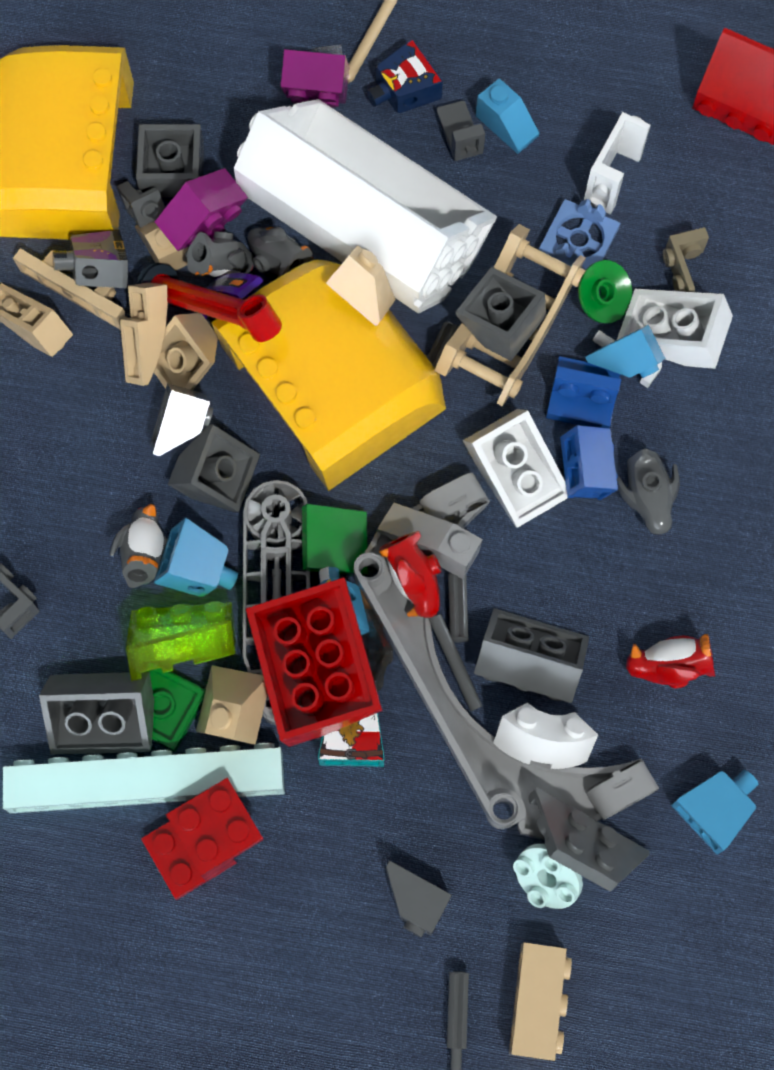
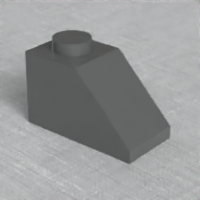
(416, 900)

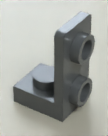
(460, 132)
(17, 615)

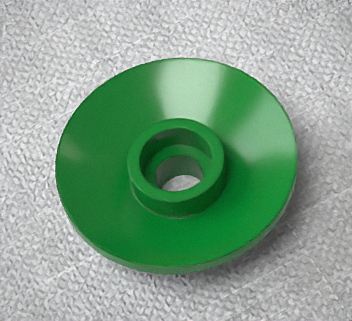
(614, 288)

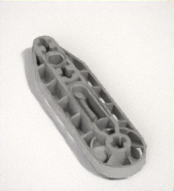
(263, 503)

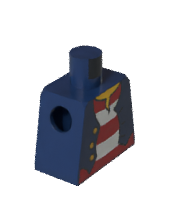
(406, 80)

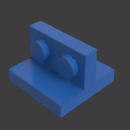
(583, 394)

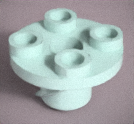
(545, 879)

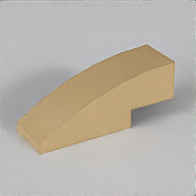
(144, 331)

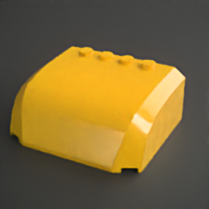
(60, 139)
(336, 375)

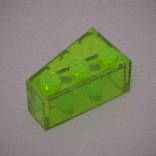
(179, 634)

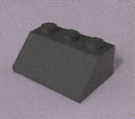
(532, 656)
(98, 713)

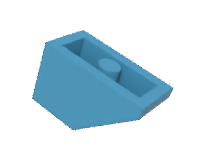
(506, 116)
(630, 354)

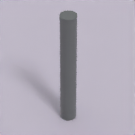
(455, 662)

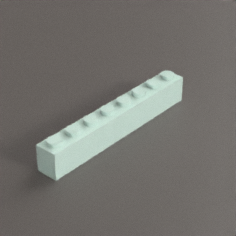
(140, 779)

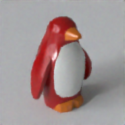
(414, 574)
(672, 661)

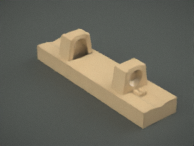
(97, 302)

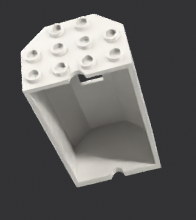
(356, 190)

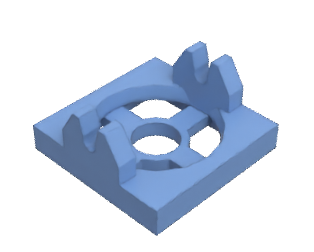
(569, 252)

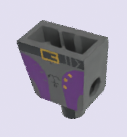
(95, 259)

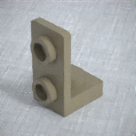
(681, 246)

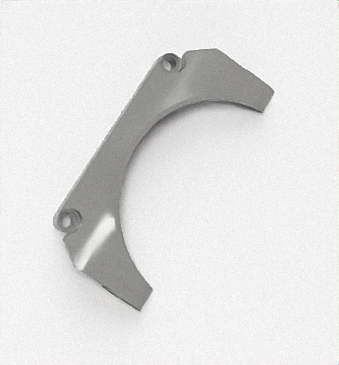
(487, 769)

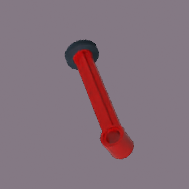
(252, 314)

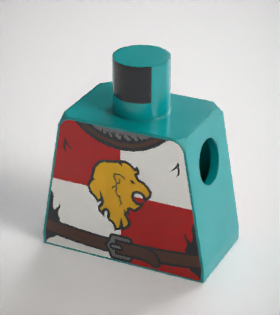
(354, 745)

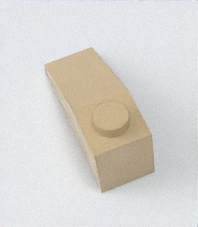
(33, 321)

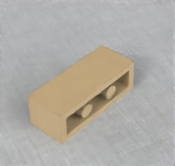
(539, 1002)

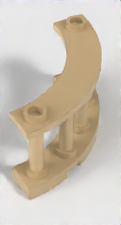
(454, 350)

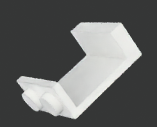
(626, 139)

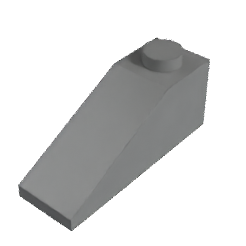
(447, 541)

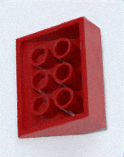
(740, 86)
(313, 662)

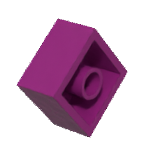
(315, 77)
(201, 207)

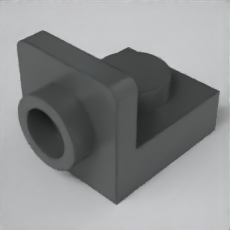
(141, 206)

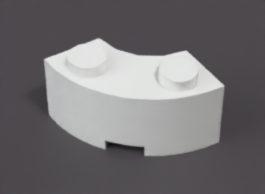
(545, 738)

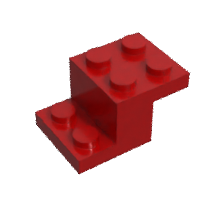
(202, 838)

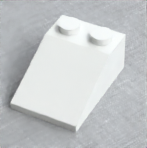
(685, 324)
(517, 466)

